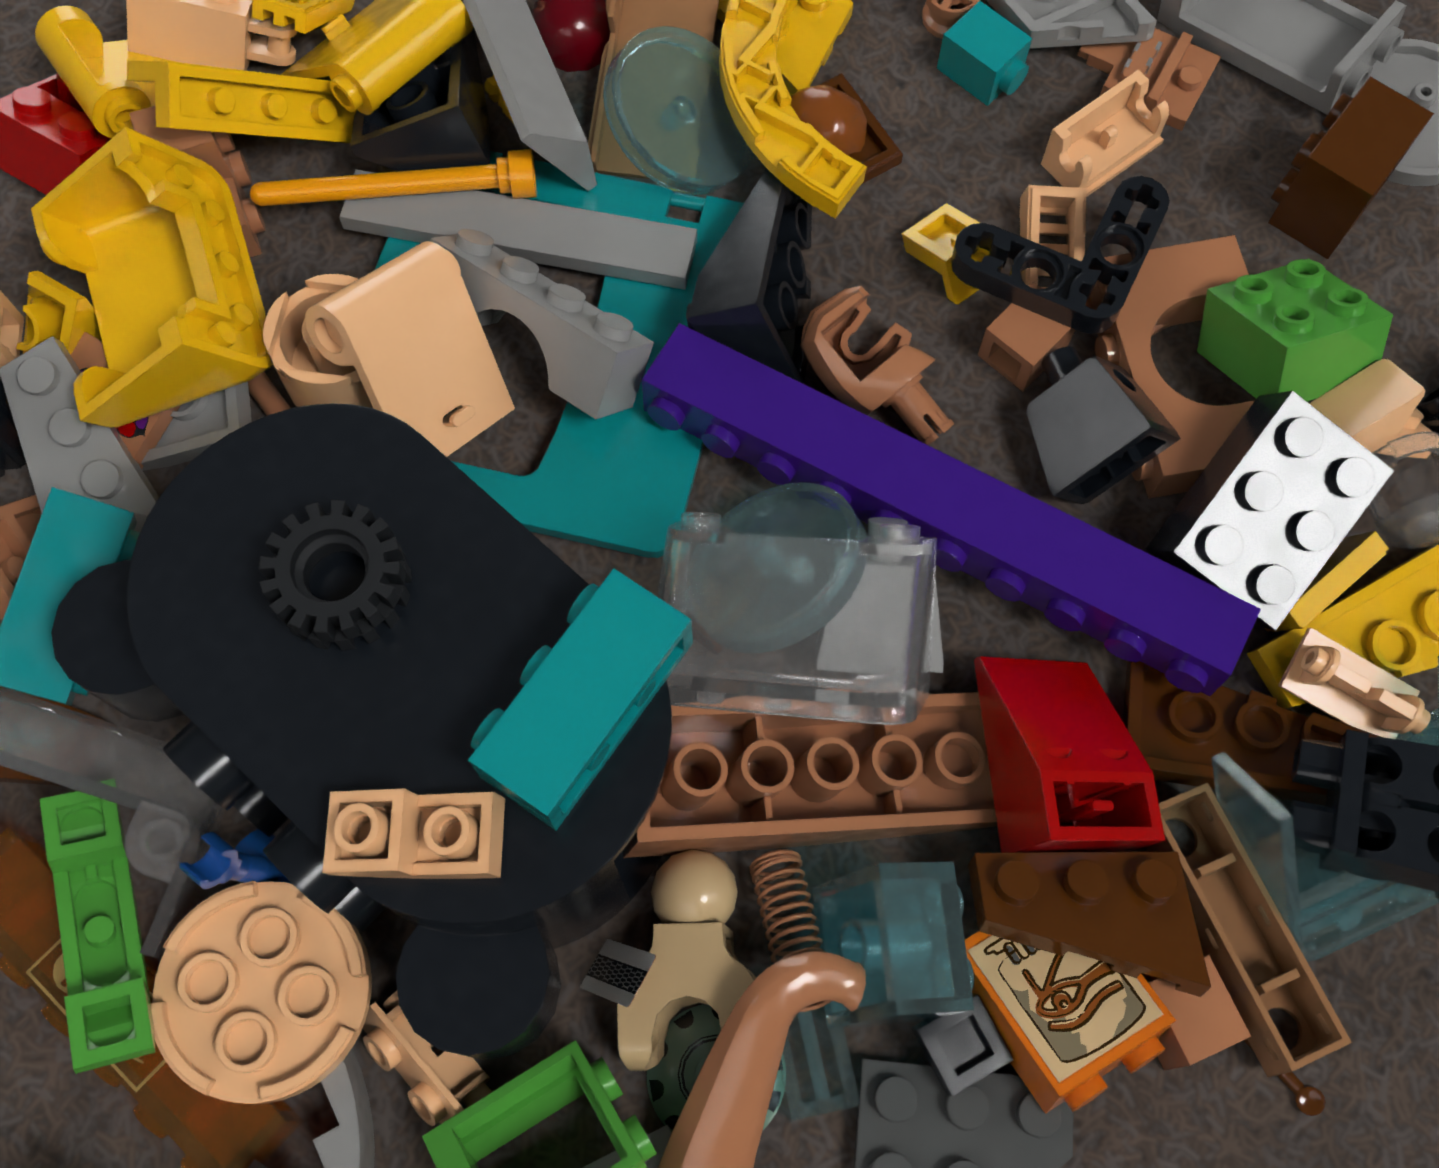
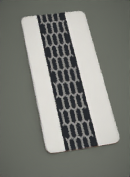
(618, 972)

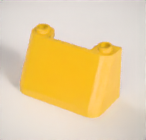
(162, 276)

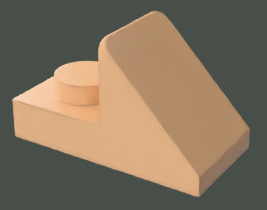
(1376, 406)

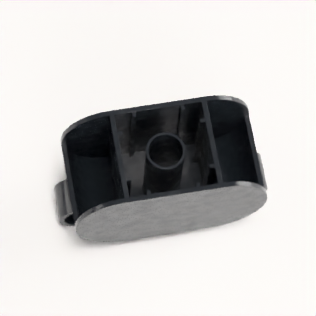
(295, 721)

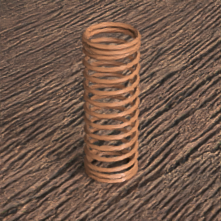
(759, 864)

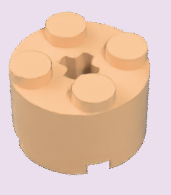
(301, 367)

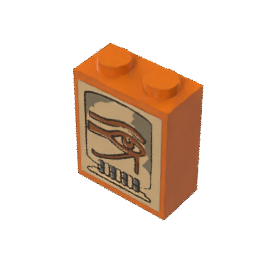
(1065, 1017)

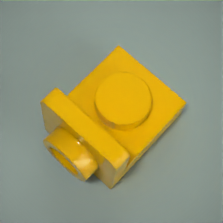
(933, 244)

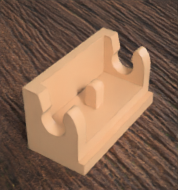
(1105, 136)

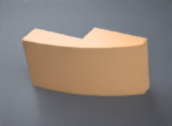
(414, 834)

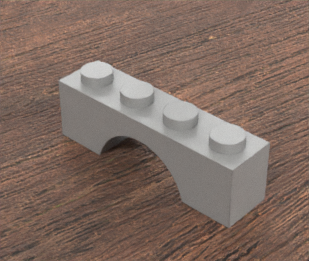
(588, 353)

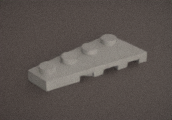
(61, 447)

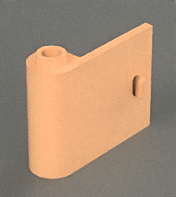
(416, 346)

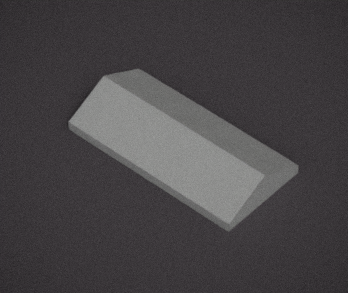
(531, 86)

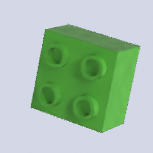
(1292, 330)

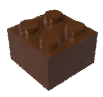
(1346, 165)

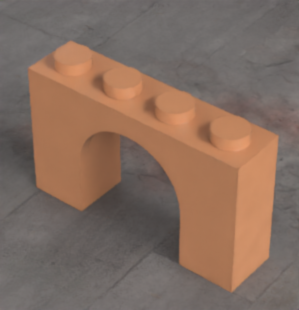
(1165, 294)

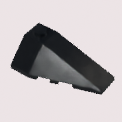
(431, 119)

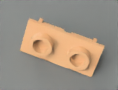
(1353, 688)
(437, 1083)

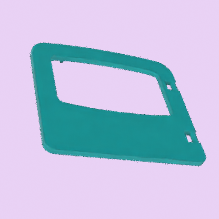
(623, 474)

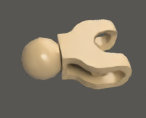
(693, 954)

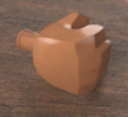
(881, 376)

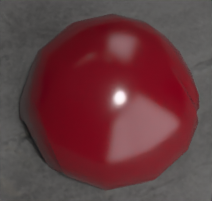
(573, 31)

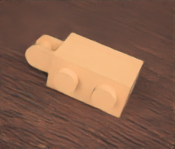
(207, 33)

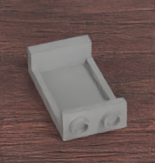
(1295, 45)

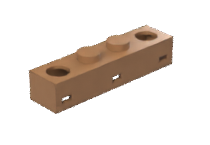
(1249, 938)

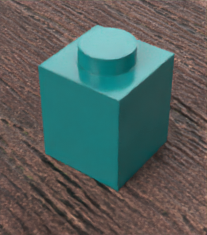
(985, 54)

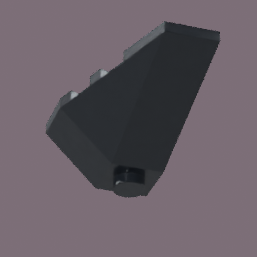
(755, 280)

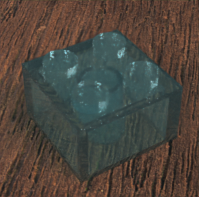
(906, 935)

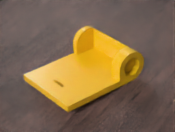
(382, 48)
(94, 68)

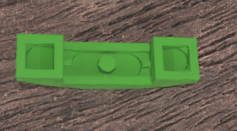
(98, 931)

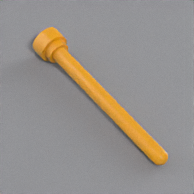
(510, 174)

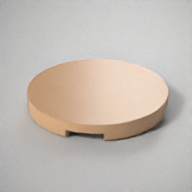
(260, 993)

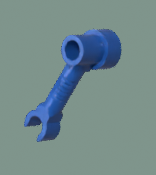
(240, 864)

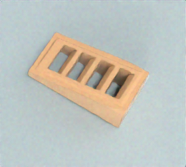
(1054, 201)

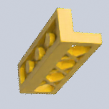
(243, 102)

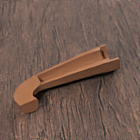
(735, 1085)

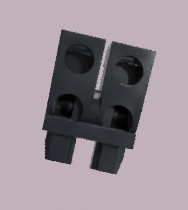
(1377, 807)

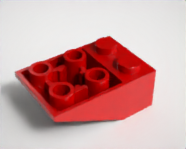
(45, 134)
(1062, 761)

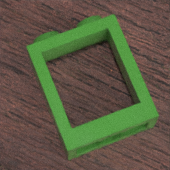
(529, 1100)

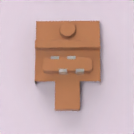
(1172, 65)

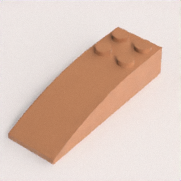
(817, 781)

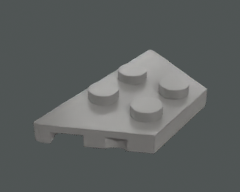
(1078, 21)

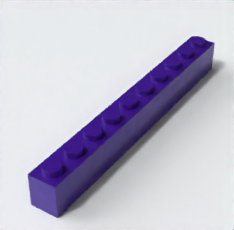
(981, 524)

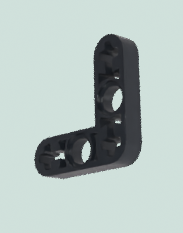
(1071, 278)

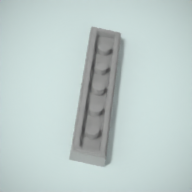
(535, 231)

